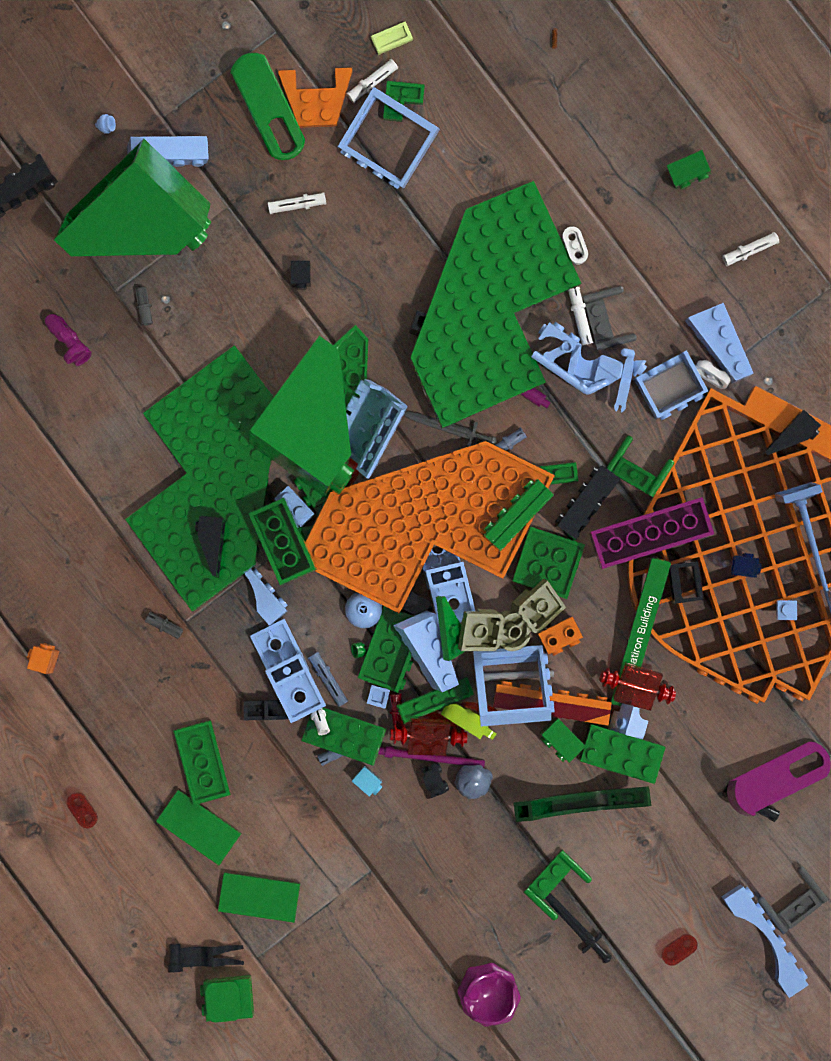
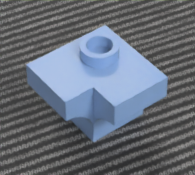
(628, 721)

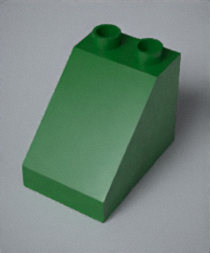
(137, 211)
(308, 423)

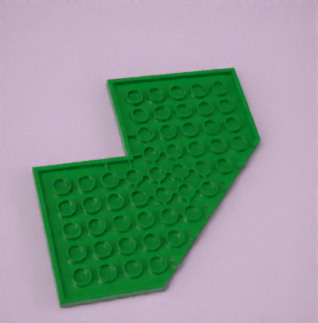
(470, 340)
(226, 477)

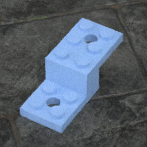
(447, 577)
(288, 671)

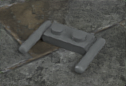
(599, 319)
(799, 907)

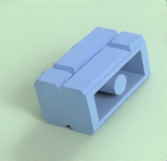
(300, 510)

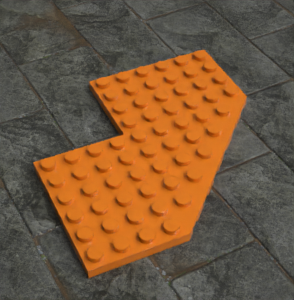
(385, 527)

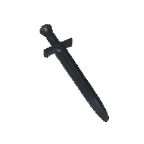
(579, 929)

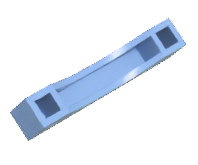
(267, 604)
(786, 972)

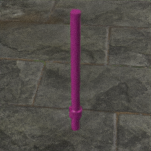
(389, 751)

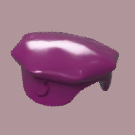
(489, 994)

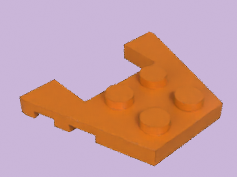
(316, 106)

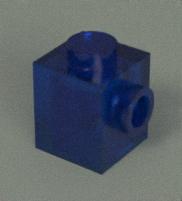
(745, 566)

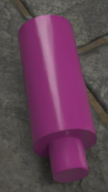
(536, 397)

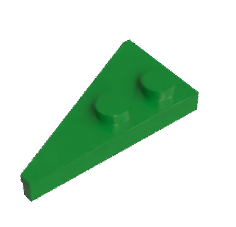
(449, 629)

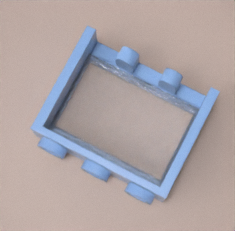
(671, 385)

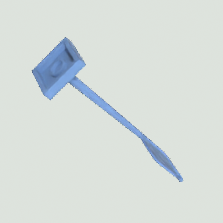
(798, 496)

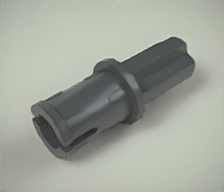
(143, 306)
(164, 625)

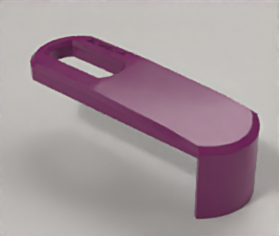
(774, 781)

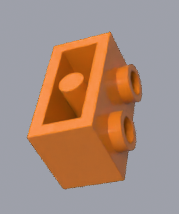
(559, 636)
(42, 658)

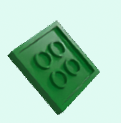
(548, 558)

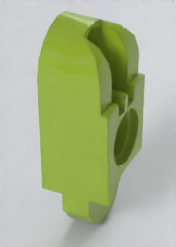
(467, 720)

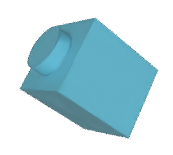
(367, 781)

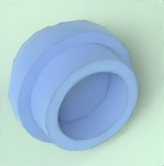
(106, 124)

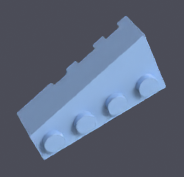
(177, 150)
(721, 340)
(423, 639)

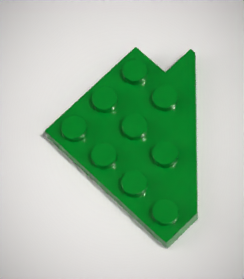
(353, 360)

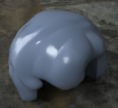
(473, 781)

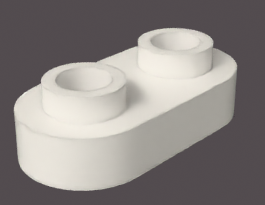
(574, 246)
(712, 374)

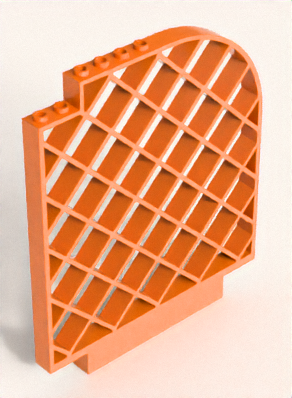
(773, 416)

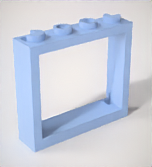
(363, 161)
(503, 656)

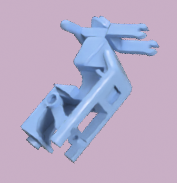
(586, 374)

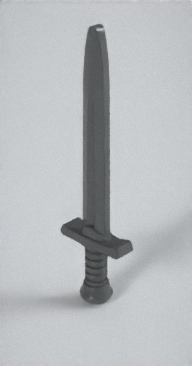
(469, 434)

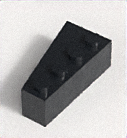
(26, 184)
(587, 502)

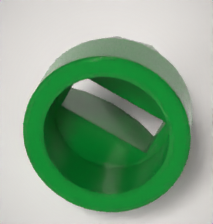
(358, 650)

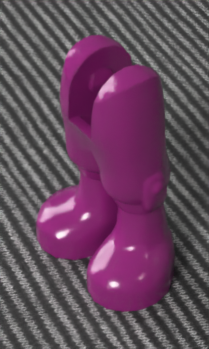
(77, 351)

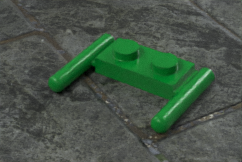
(634, 474)
(549, 879)

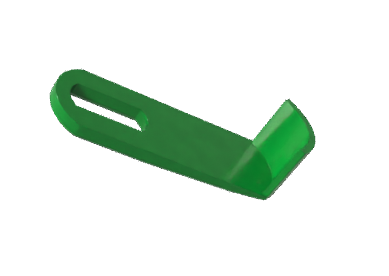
(266, 102)

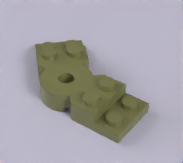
(529, 613)

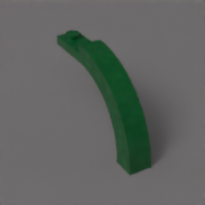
(581, 802)

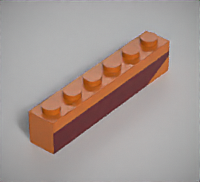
(565, 705)

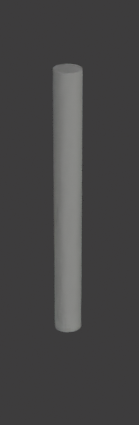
(514, 675)

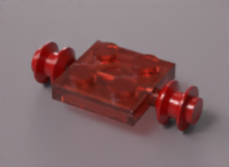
(638, 686)
(428, 736)

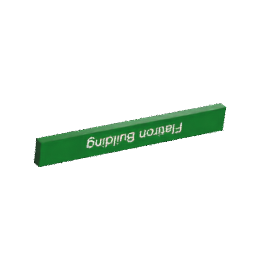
(645, 615)

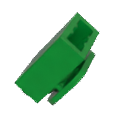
(227, 998)

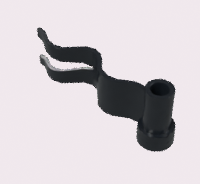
(199, 956)

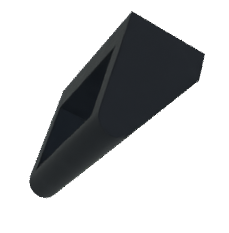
(676, 586)

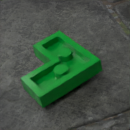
(403, 93)

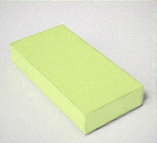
(391, 38)

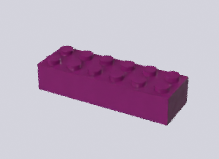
(651, 533)

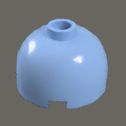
(359, 619)

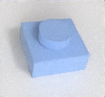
(786, 610)
(378, 696)

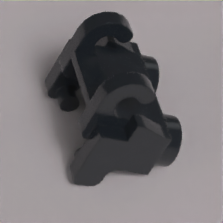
(433, 780)

